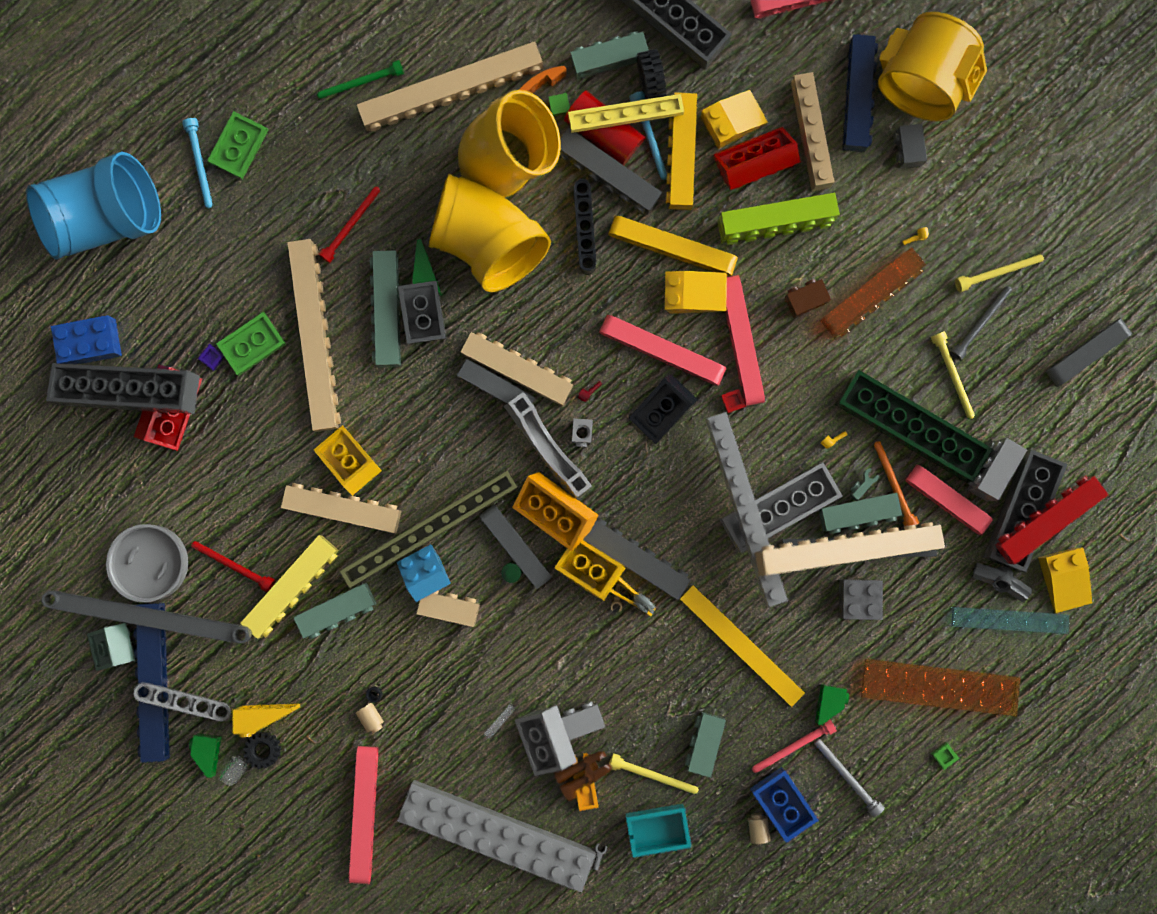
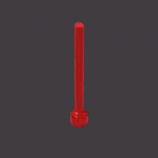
(329, 252)
(264, 582)

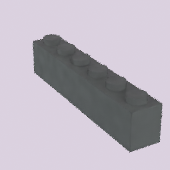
(608, 172)
(636, 559)

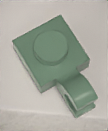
(859, 489)

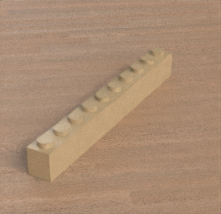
(450, 87)
(313, 335)
(848, 550)

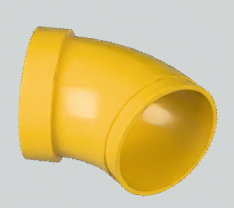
(485, 155)
(487, 234)

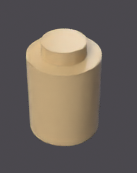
(370, 718)
(759, 829)

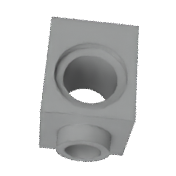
(585, 424)

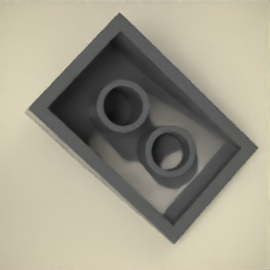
(422, 312)

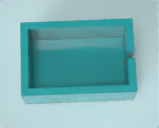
(658, 830)

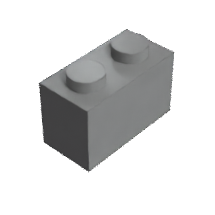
(582, 720)

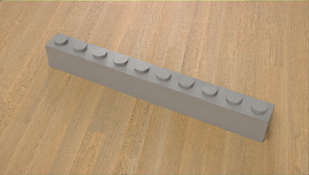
(743, 503)

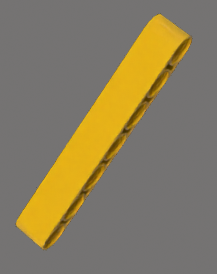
(672, 245)

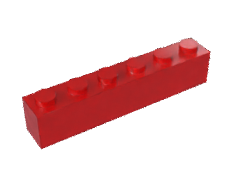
(1051, 519)

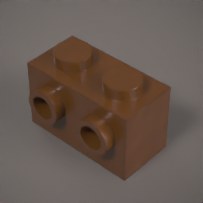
(807, 298)

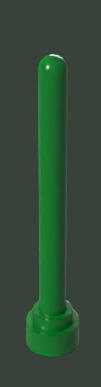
(394, 69)

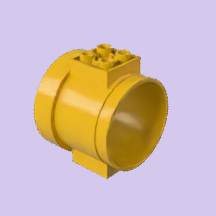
(932, 66)

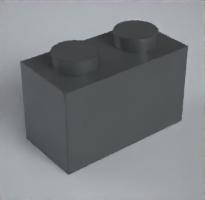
(910, 146)

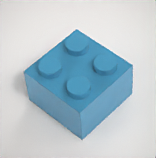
(423, 573)

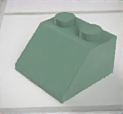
(111, 646)

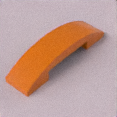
(551, 75)

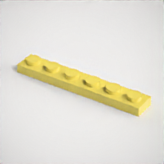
(626, 113)

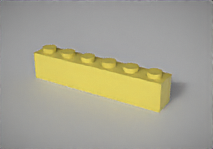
(290, 586)

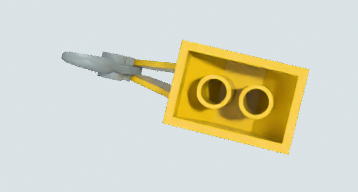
(598, 574)

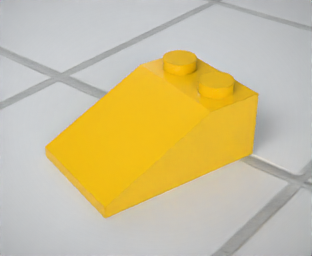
(733, 118)
(695, 292)
(347, 460)
(1067, 579)
(251, 718)

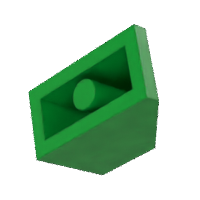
(830, 702)
(205, 752)

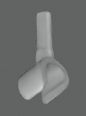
(599, 856)

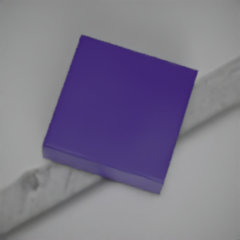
(211, 357)

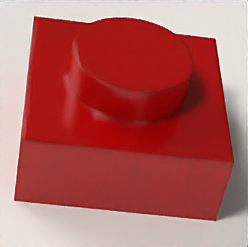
(733, 401)

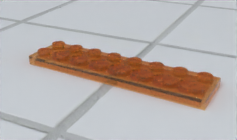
(940, 687)

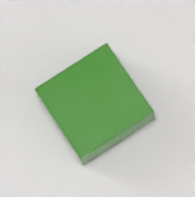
(559, 104)
(944, 756)

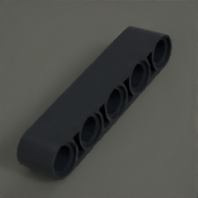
(581, 218)

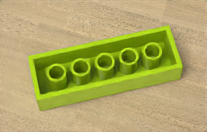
(778, 218)

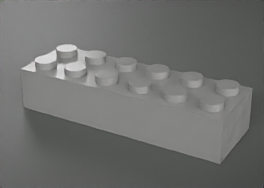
(788, 503)

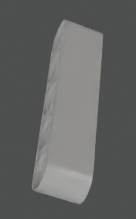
(190, 708)

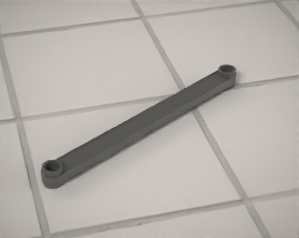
(146, 616)

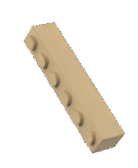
(812, 131)
(517, 369)
(341, 509)

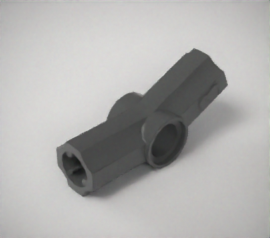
(1002, 580)

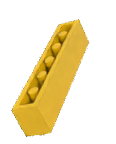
(682, 155)

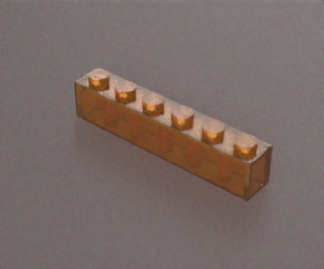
(873, 292)

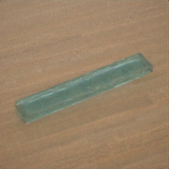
(1010, 620)

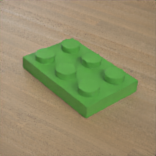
(237, 145)
(251, 343)

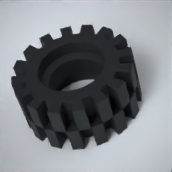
(253, 758)

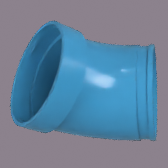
(94, 206)

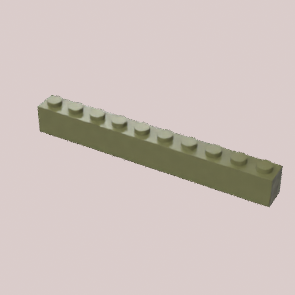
(428, 529)

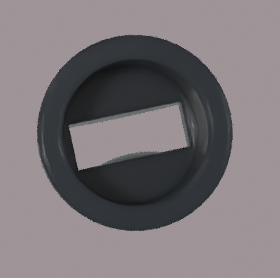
(371, 696)

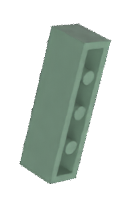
(608, 55)
(860, 512)
(335, 610)

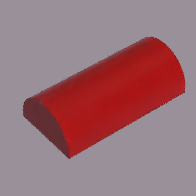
(616, 141)

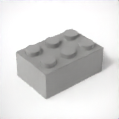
(997, 470)
(545, 741)

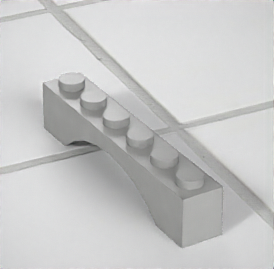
(562, 468)

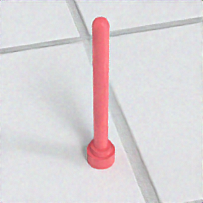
(826, 728)

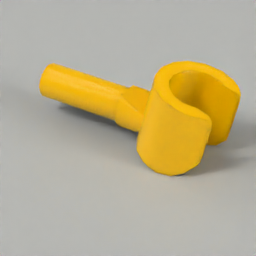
(922, 235)
(828, 442)

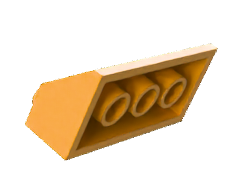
(554, 510)

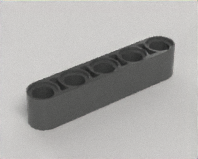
(1088, 352)
(515, 546)

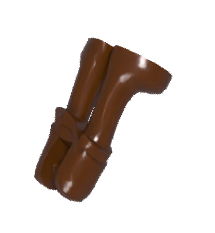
(591, 775)

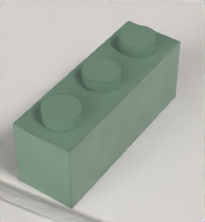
(705, 744)

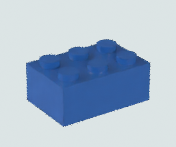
(86, 340)
(784, 804)

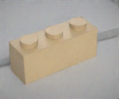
(450, 608)

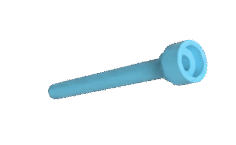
(191, 126)
(651, 139)

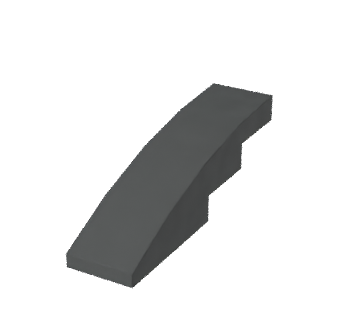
(489, 382)

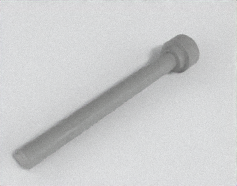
(874, 807)

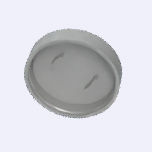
(147, 563)

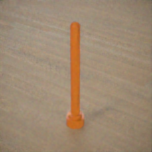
(909, 519)

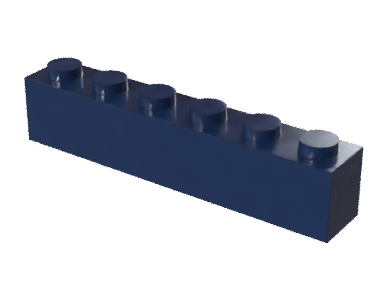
(859, 93)

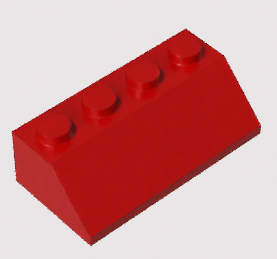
(757, 158)
(163, 427)

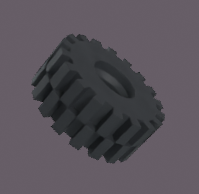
(651, 74)

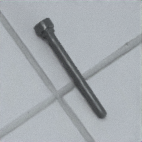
(959, 351)

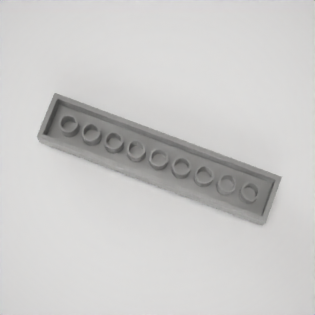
(497, 835)

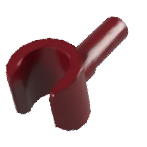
(585, 395)

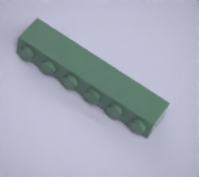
(386, 309)

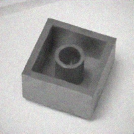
(861, 599)

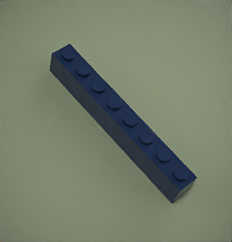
(152, 668)

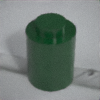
(511, 572)

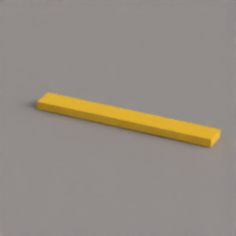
(742, 645)

